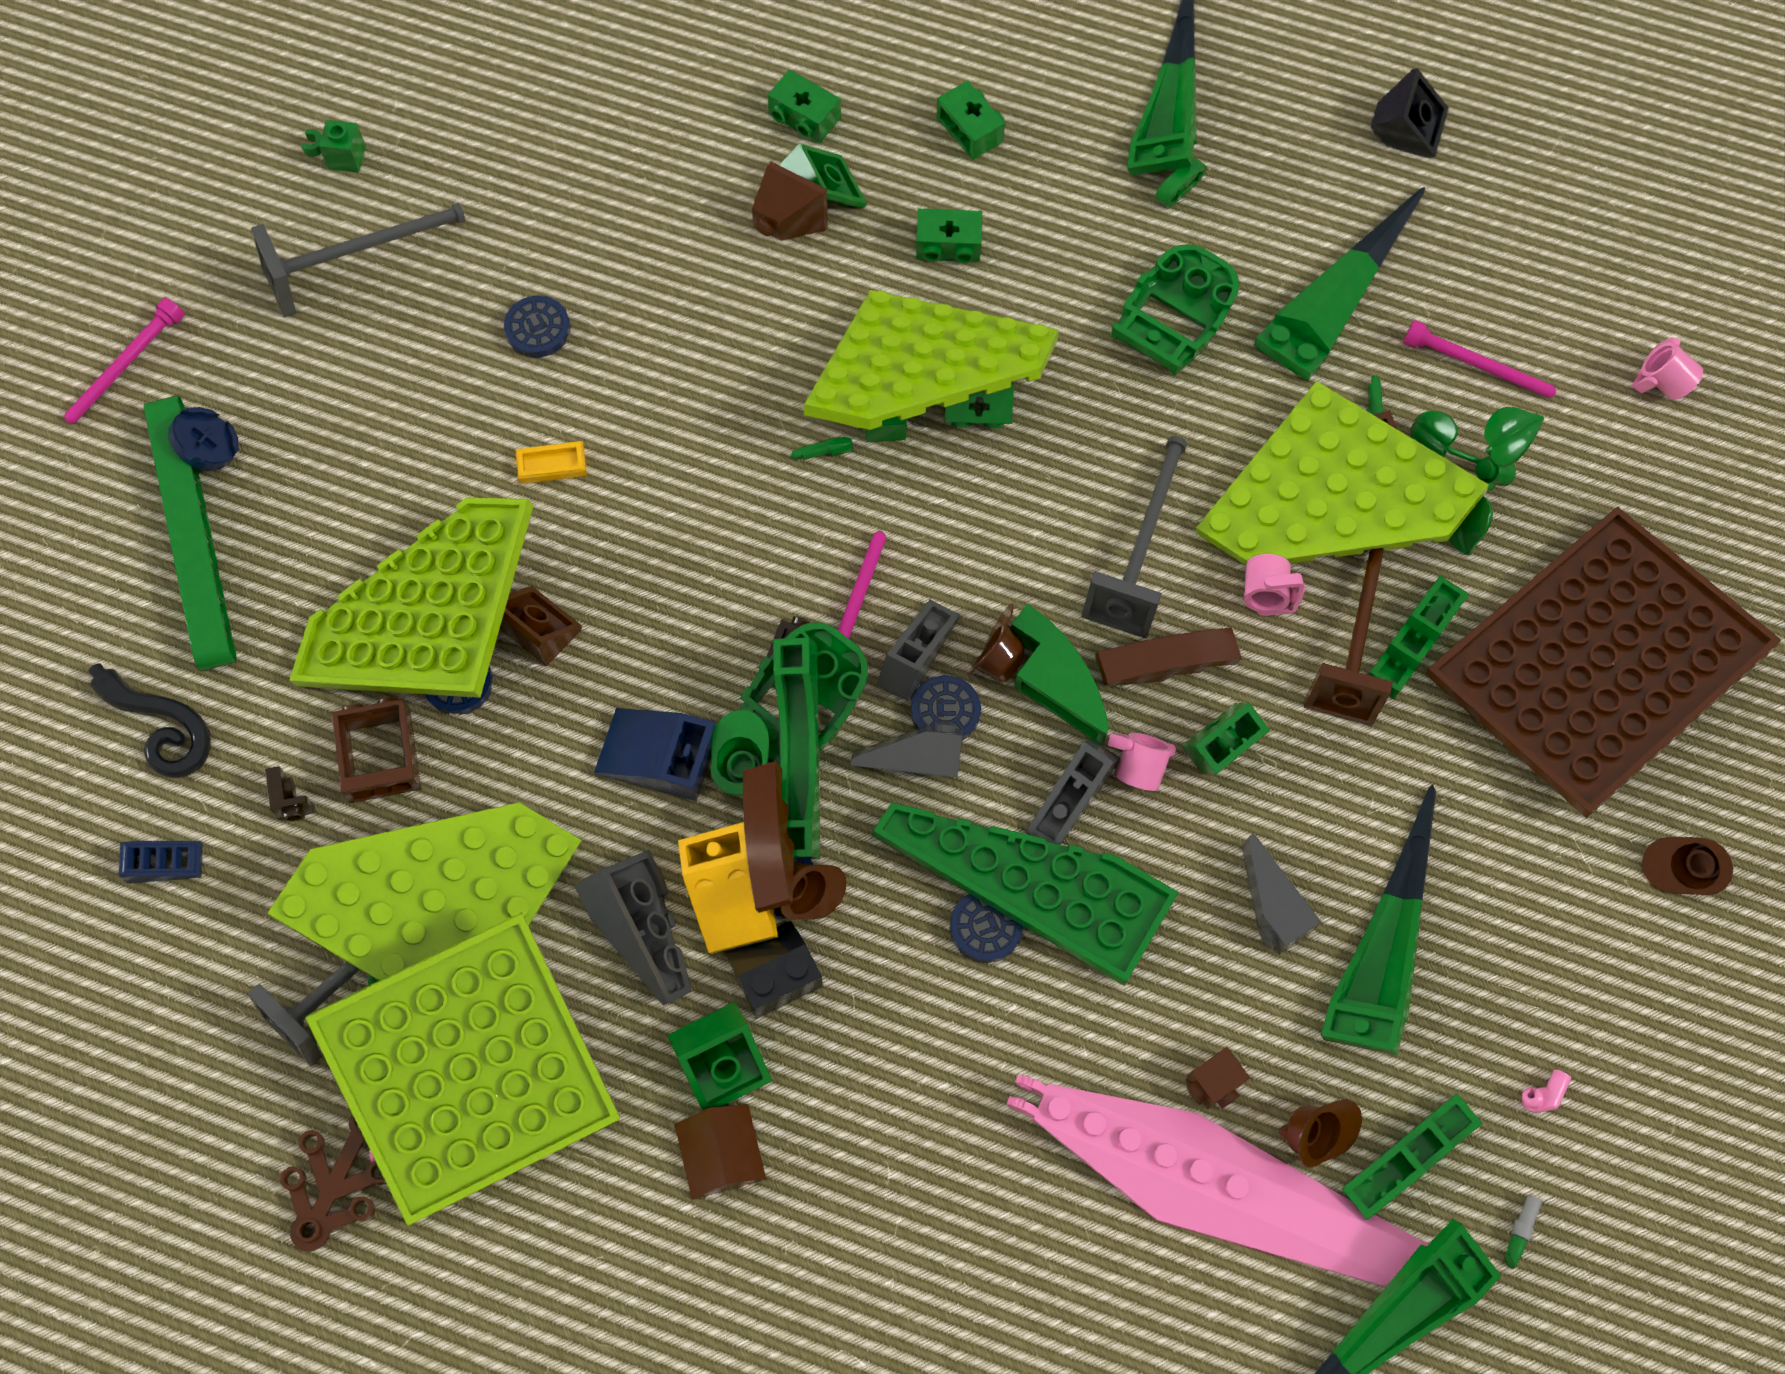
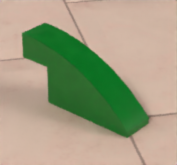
(1058, 676)

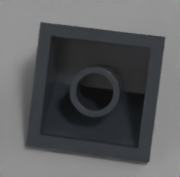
(775, 970)

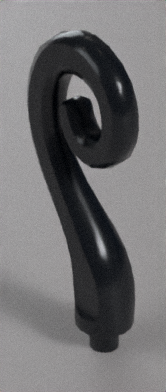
(117, 693)

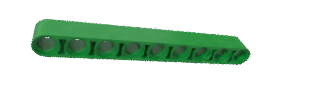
(190, 543)

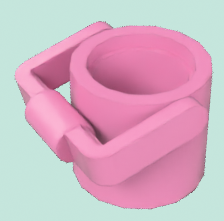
(1669, 370)
(1269, 584)
(1142, 759)

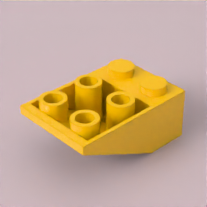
(721, 889)

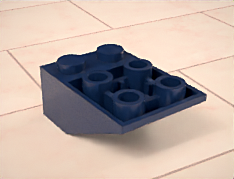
(657, 751)

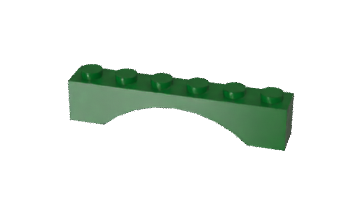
(799, 740)

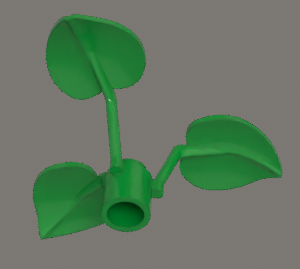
(1508, 435)

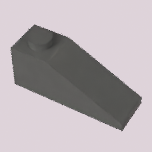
(916, 649)
(923, 751)
(1073, 792)
(1277, 904)

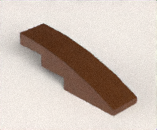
(1167, 656)
(766, 838)

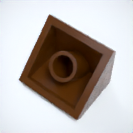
(538, 624)
(719, 1150)

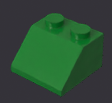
(719, 1057)

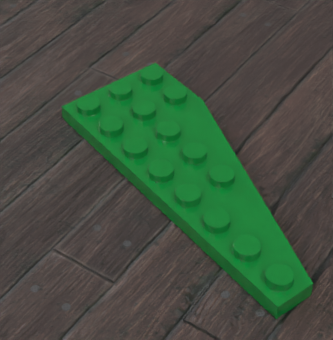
(1067, 895)

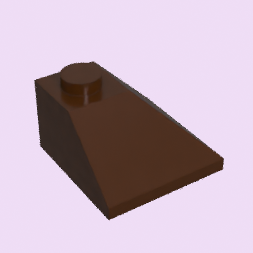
(789, 205)

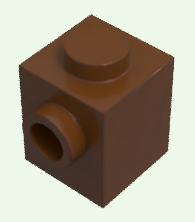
(1217, 1080)

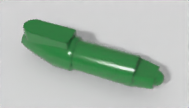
(1375, 396)
(833, 446)

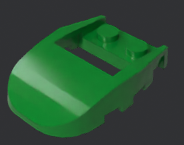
(1192, 285)
(840, 682)

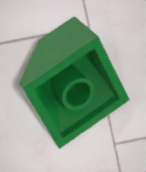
(827, 171)

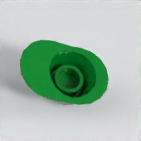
(737, 745)

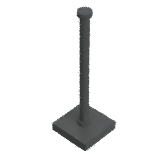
(278, 270)
(1122, 602)
(289, 1022)

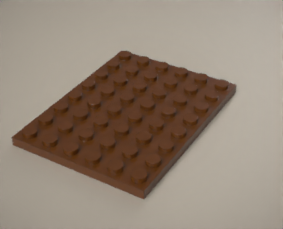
(1602, 660)

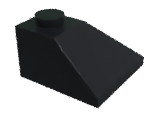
(1411, 116)

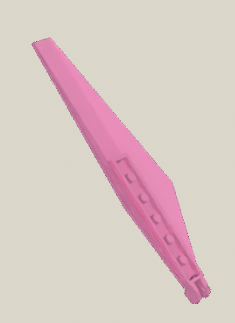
(1216, 1182)

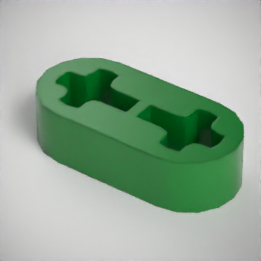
(1180, 183)

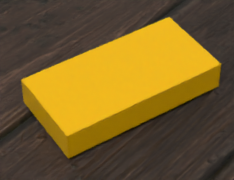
(551, 462)

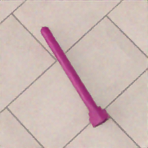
(165, 315)
(1421, 336)
(862, 583)

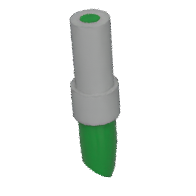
(1522, 1230)

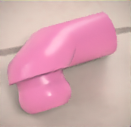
(1547, 1097)

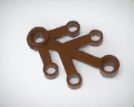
(331, 1187)

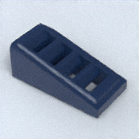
(130, 850)

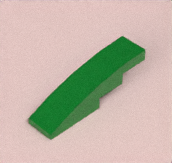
(1419, 634)
(1411, 1156)

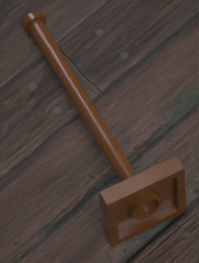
(1347, 691)

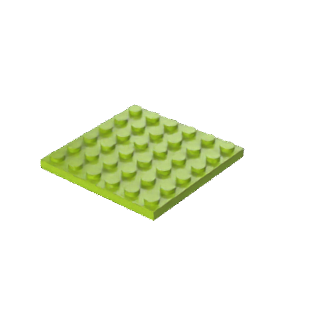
(463, 1068)

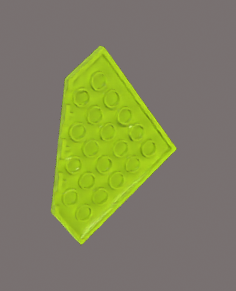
(922, 354)
(1339, 487)
(426, 612)
(423, 886)

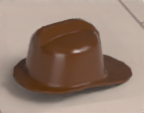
(1002, 650)
(1687, 865)
(815, 891)
(1322, 1131)

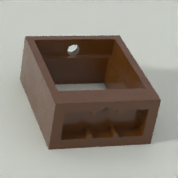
(383, 782)

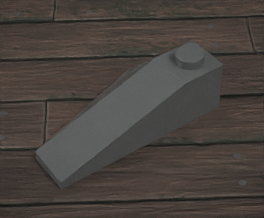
(632, 915)

